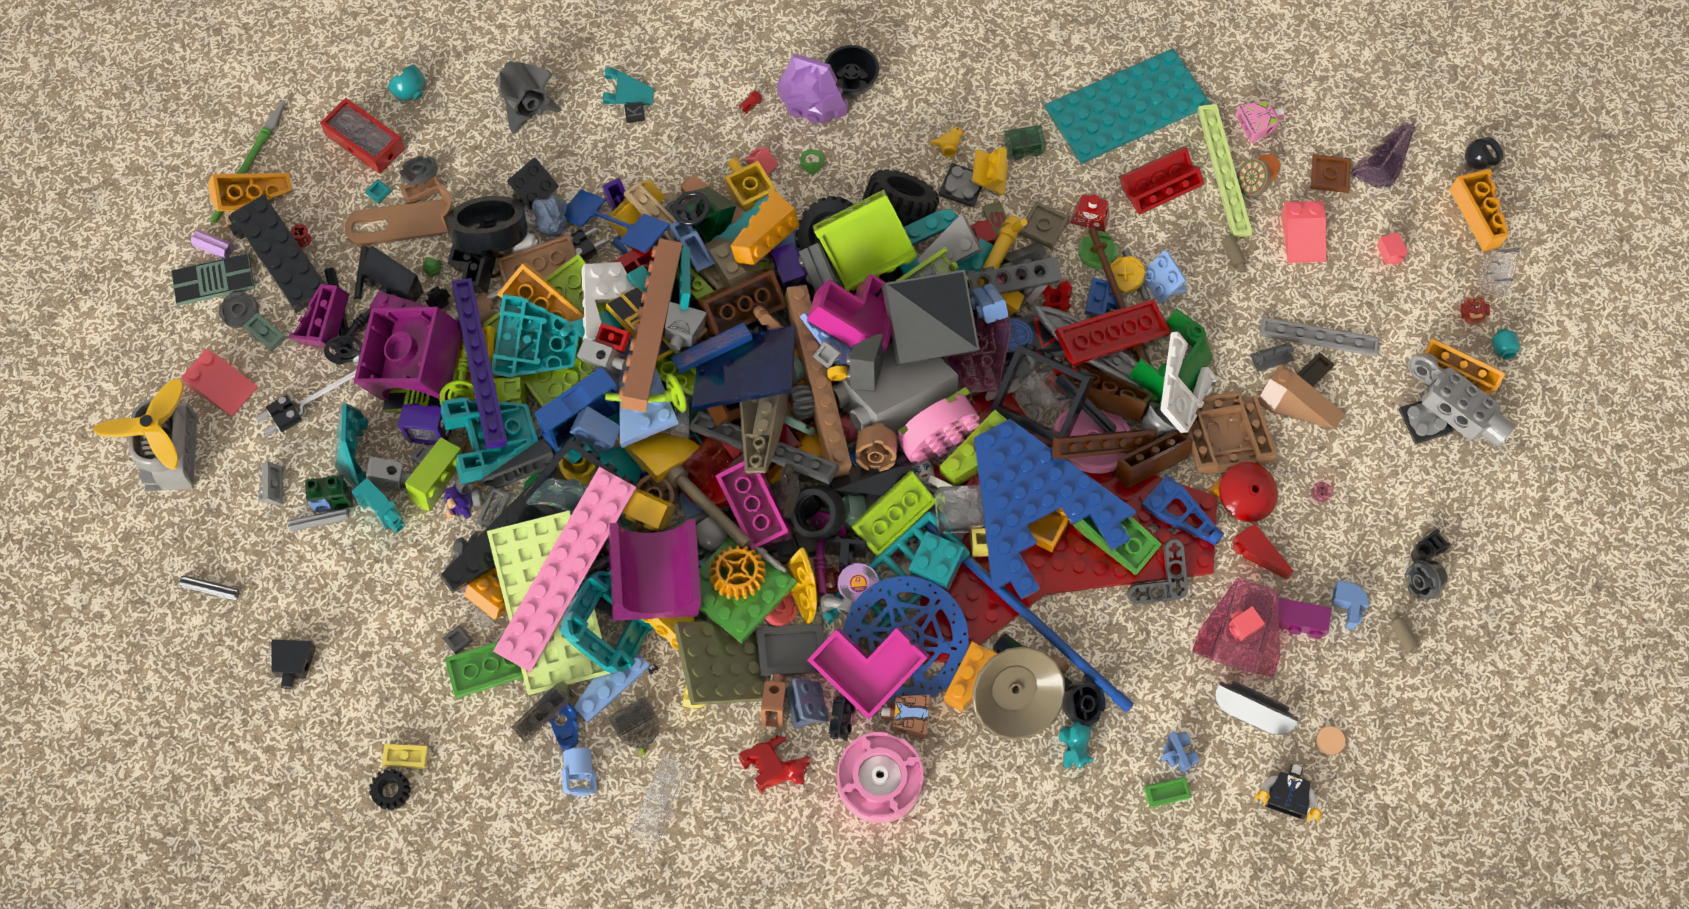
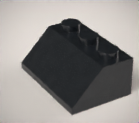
(390, 276)

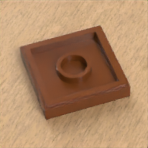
(1330, 173)

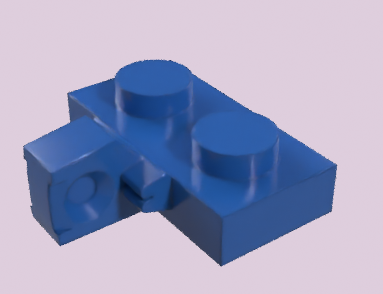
(1099, 298)

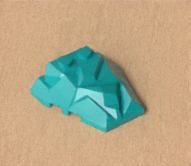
(530, 340)

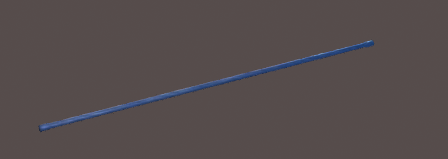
(1116, 695)

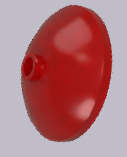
(1237, 492)

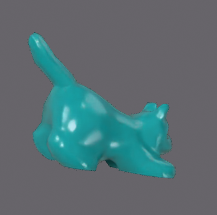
(1077, 740)

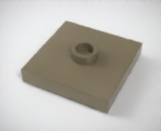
(1044, 225)

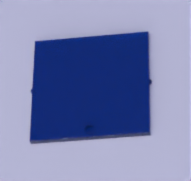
(748, 371)

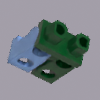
(328, 493)

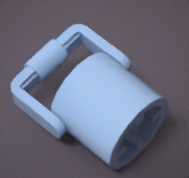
(578, 766)

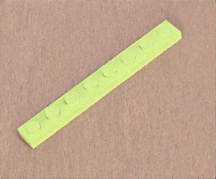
(1224, 171)

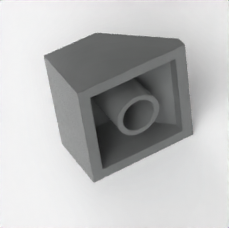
(866, 363)

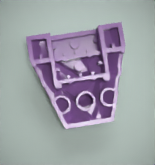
(811, 90)

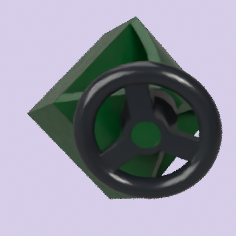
(706, 213)

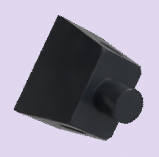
(291, 660)

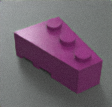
(322, 318)

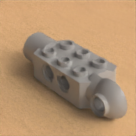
(1460, 401)

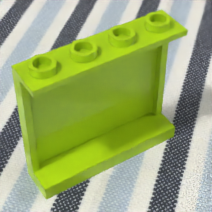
(865, 240)

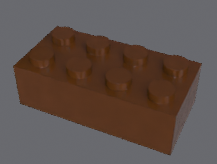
(737, 301)

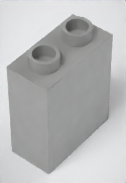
(899, 394)

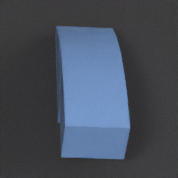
(699, 255)

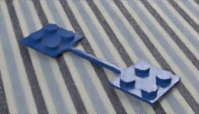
(639, 236)

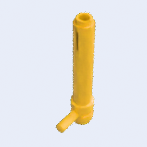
(1006, 237)

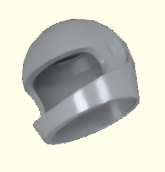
(710, 534)

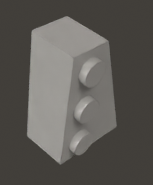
(958, 241)

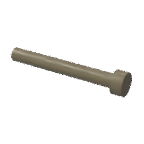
(679, 477)

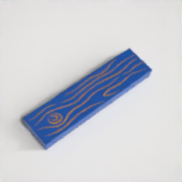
(711, 348)

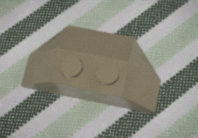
(725, 263)

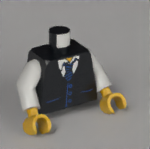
(1290, 795)

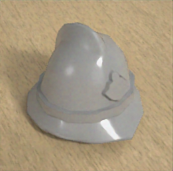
(1156, 420)

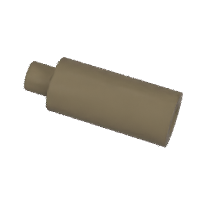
(1234, 253)
(1404, 633)

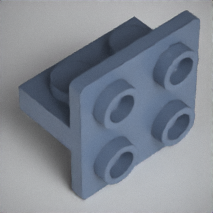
(806, 702)

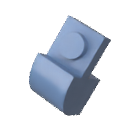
(1352, 598)

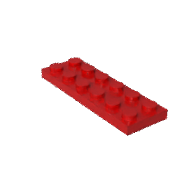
(1112, 332)

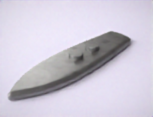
(1115, 364)

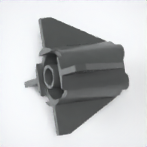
(524, 92)

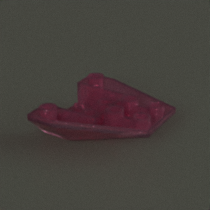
(984, 368)
(1257, 652)

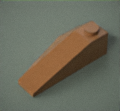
(1294, 397)

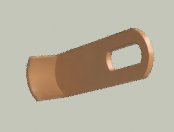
(404, 221)

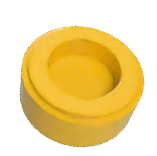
(837, 373)

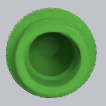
(431, 266)

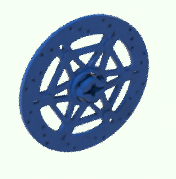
(945, 604)

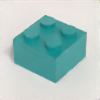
(937, 560)

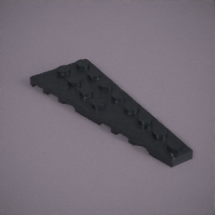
(478, 556)

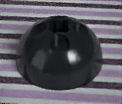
(854, 69)

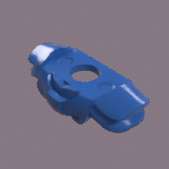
(567, 734)

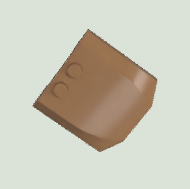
(1230, 442)

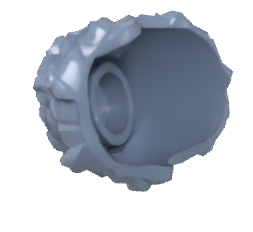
(550, 215)

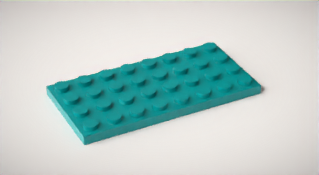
(1126, 105)

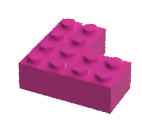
(851, 316)
(865, 678)

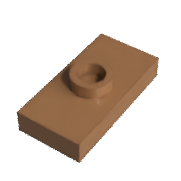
(417, 192)

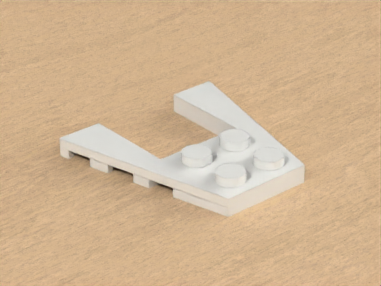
(601, 284)
(1177, 400)

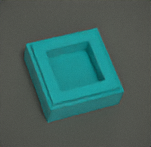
(378, 191)

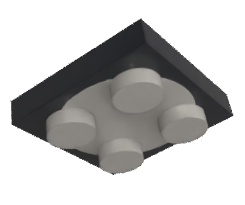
(959, 186)
(1423, 423)

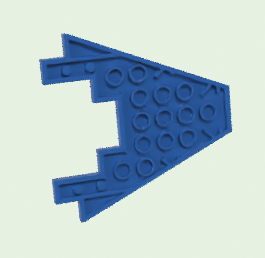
(1026, 484)

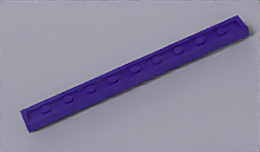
(479, 364)

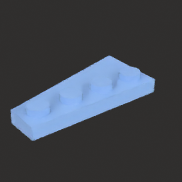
(607, 688)

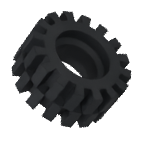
(384, 778)

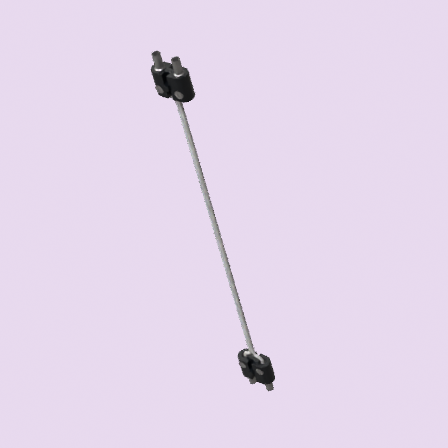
(285, 413)

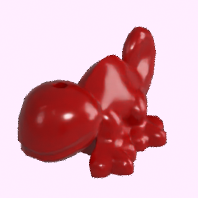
(1059, 297)

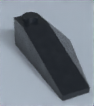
(872, 480)

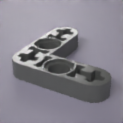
(1167, 586)

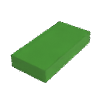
(1167, 792)

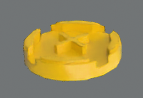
(1128, 273)

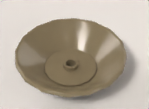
(1031, 705)

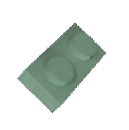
(264, 332)

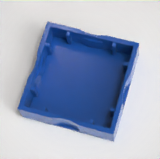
(560, 414)

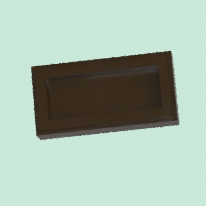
(1316, 369)

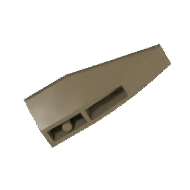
(761, 430)

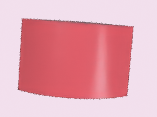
(764, 157)

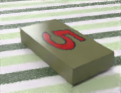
(995, 214)

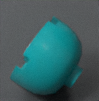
(409, 84)

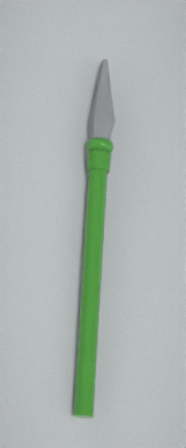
(261, 139)

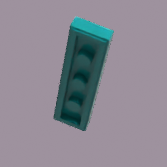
(684, 278)

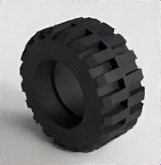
(908, 194)
(818, 212)

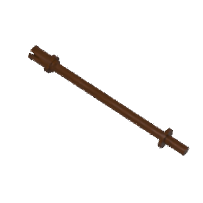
(1098, 247)

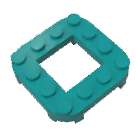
(931, 226)
(577, 634)

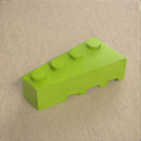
(962, 462)

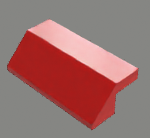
(1161, 180)

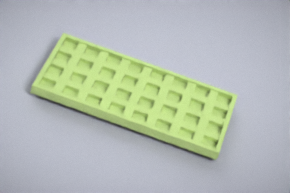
(518, 557)

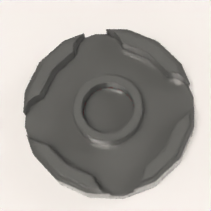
(418, 170)
(238, 309)

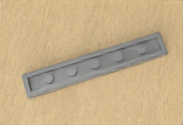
(1319, 336)

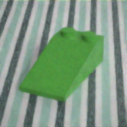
(1132, 554)

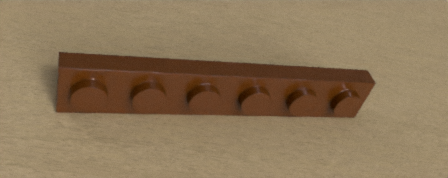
(1101, 443)

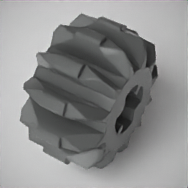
(801, 402)

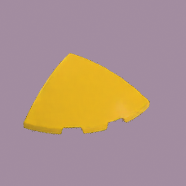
(661, 453)
(805, 591)

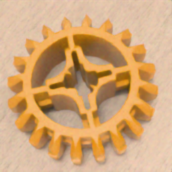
(728, 561)

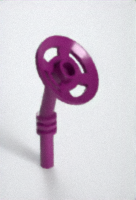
(819, 560)

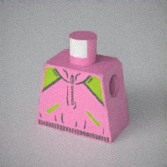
(1258, 119)

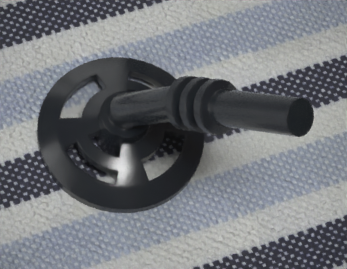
(344, 344)

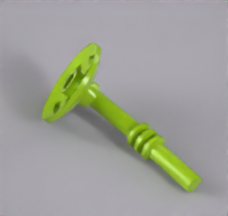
(459, 390)
(672, 394)

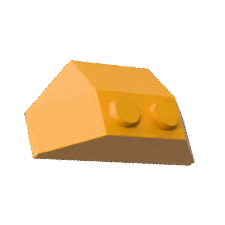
(1476, 371)

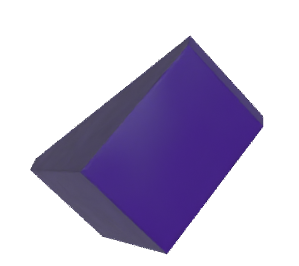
(614, 193)

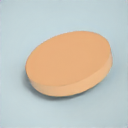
(1330, 740)

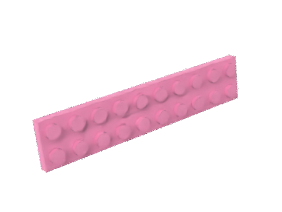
(564, 569)

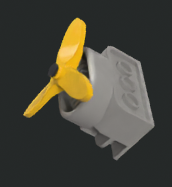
(160, 439)

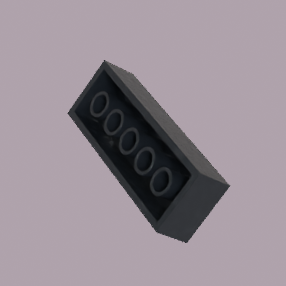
(278, 251)

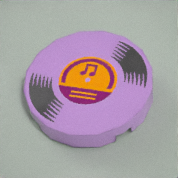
(856, 580)

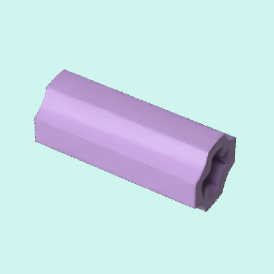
(212, 244)

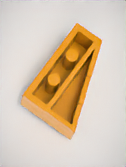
(960, 690)

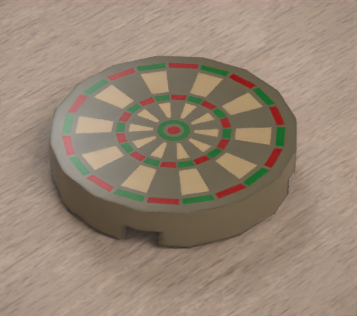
(1254, 177)

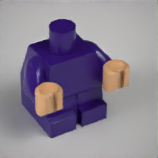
(457, 503)

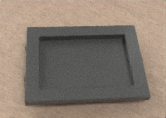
(787, 648)

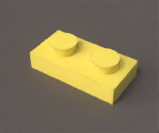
(405, 756)

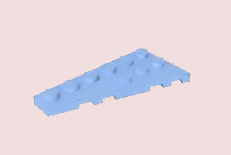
(640, 425)

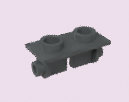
(1272, 357)

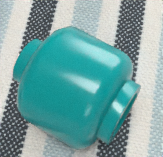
(1506, 343)

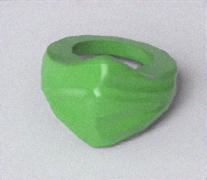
(812, 167)

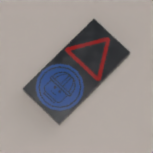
(1033, 332)

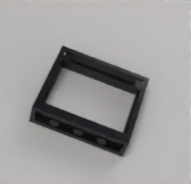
(1063, 366)
(578, 446)

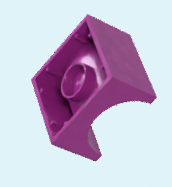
(408, 351)
(654, 573)

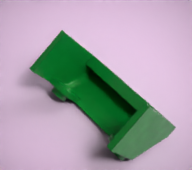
(1198, 357)

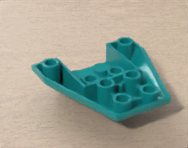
(349, 425)

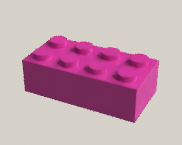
(753, 505)

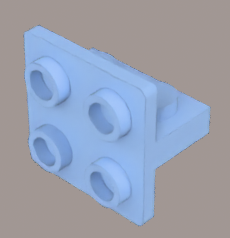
(1165, 277)

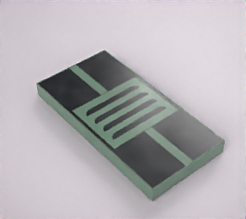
(212, 279)

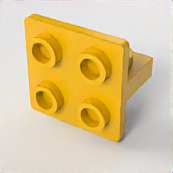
(991, 170)

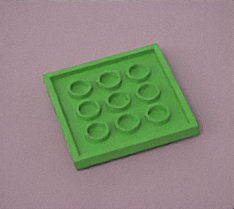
(745, 615)

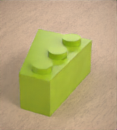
(432, 474)

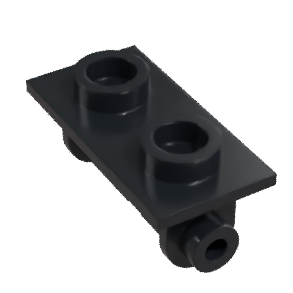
(841, 727)

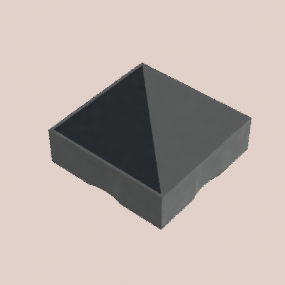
(930, 317)

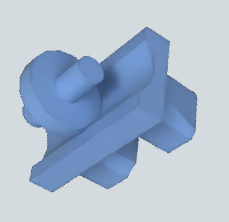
(1177, 742)

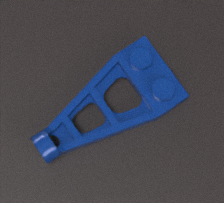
(1164, 494)

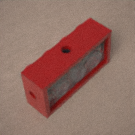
(362, 135)

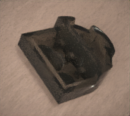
(636, 723)

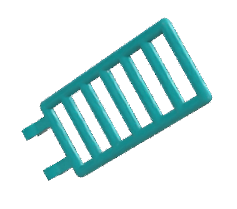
(831, 615)

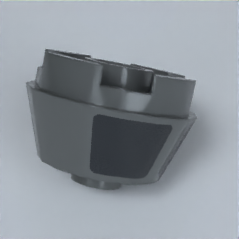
(1426, 579)

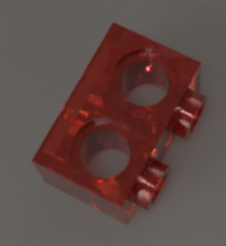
(707, 461)

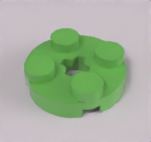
(1092, 259)

